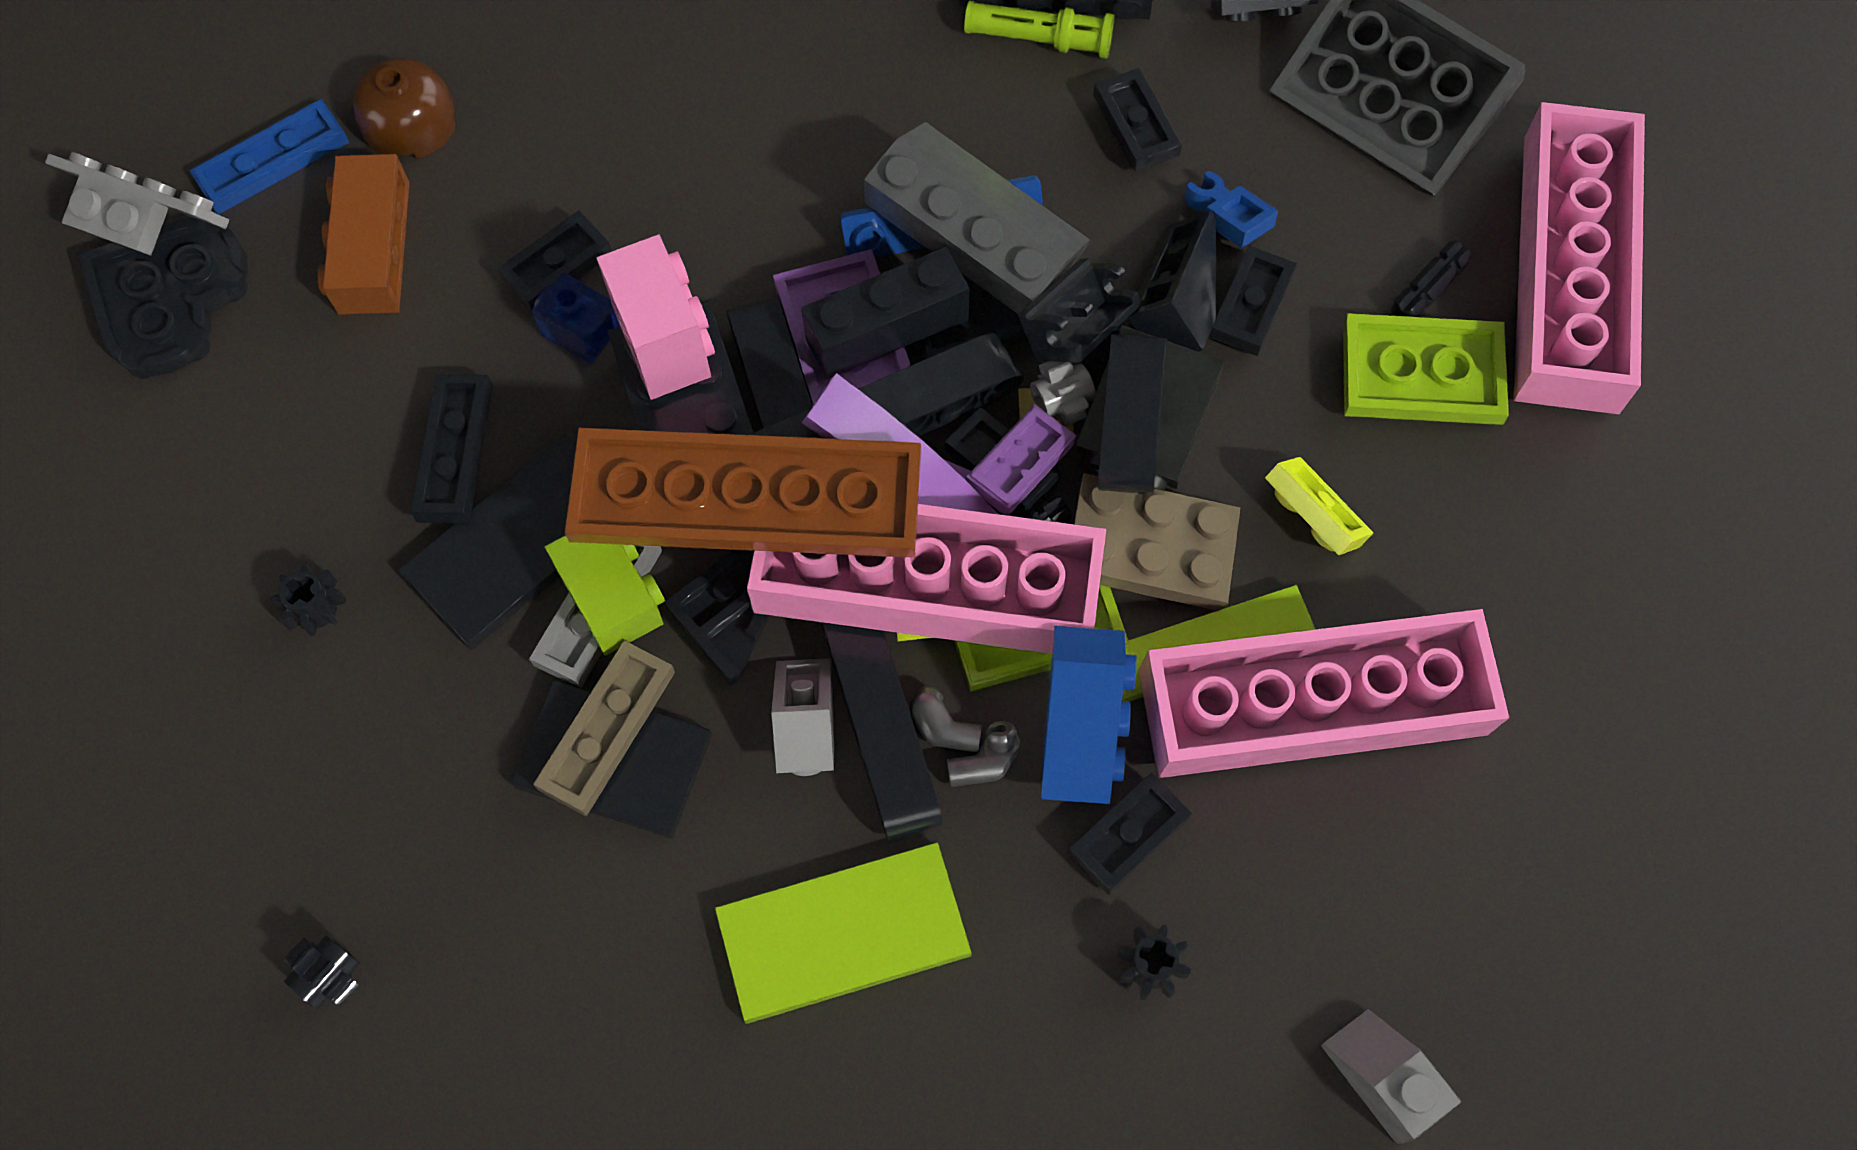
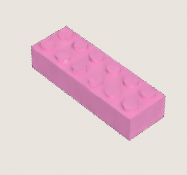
(1580, 259)
(969, 581)
(1321, 693)

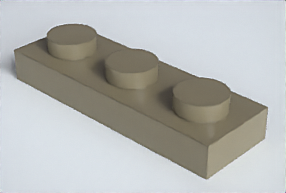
(604, 728)

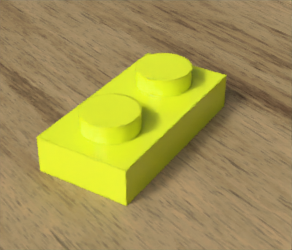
(1306, 493)

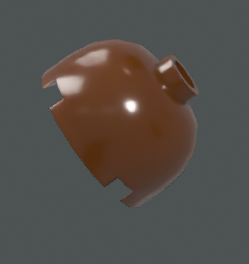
(404, 108)

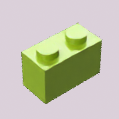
(608, 590)

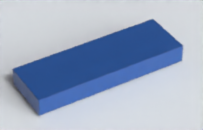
(269, 156)

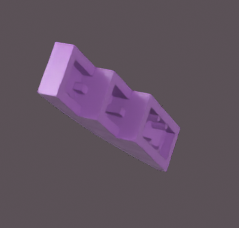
(851, 415)

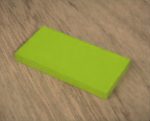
(842, 932)

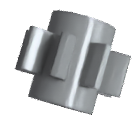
(1063, 391)

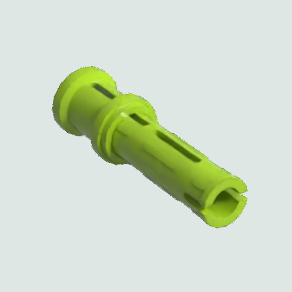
(1062, 29)

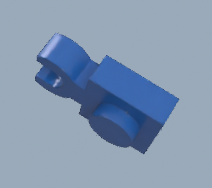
(1238, 212)

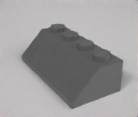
(985, 221)

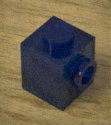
(575, 317)

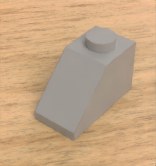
(803, 716)
(1390, 1076)

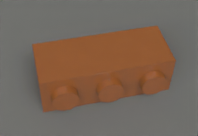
(365, 234)

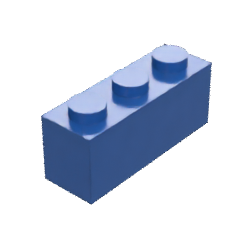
(1086, 714)

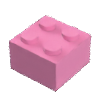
(658, 315)

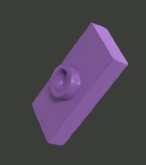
(1021, 460)

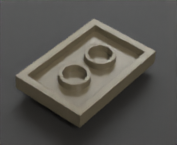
(1162, 543)

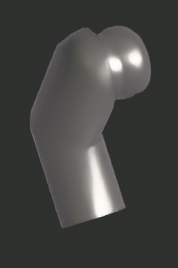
(937, 724)
(991, 760)

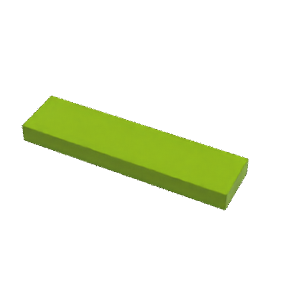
(1263, 616)

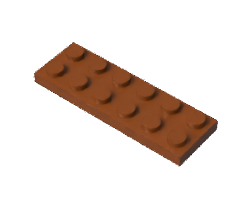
(745, 492)

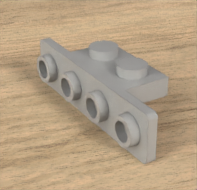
(120, 209)

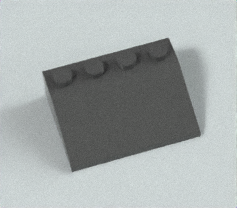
(1400, 84)

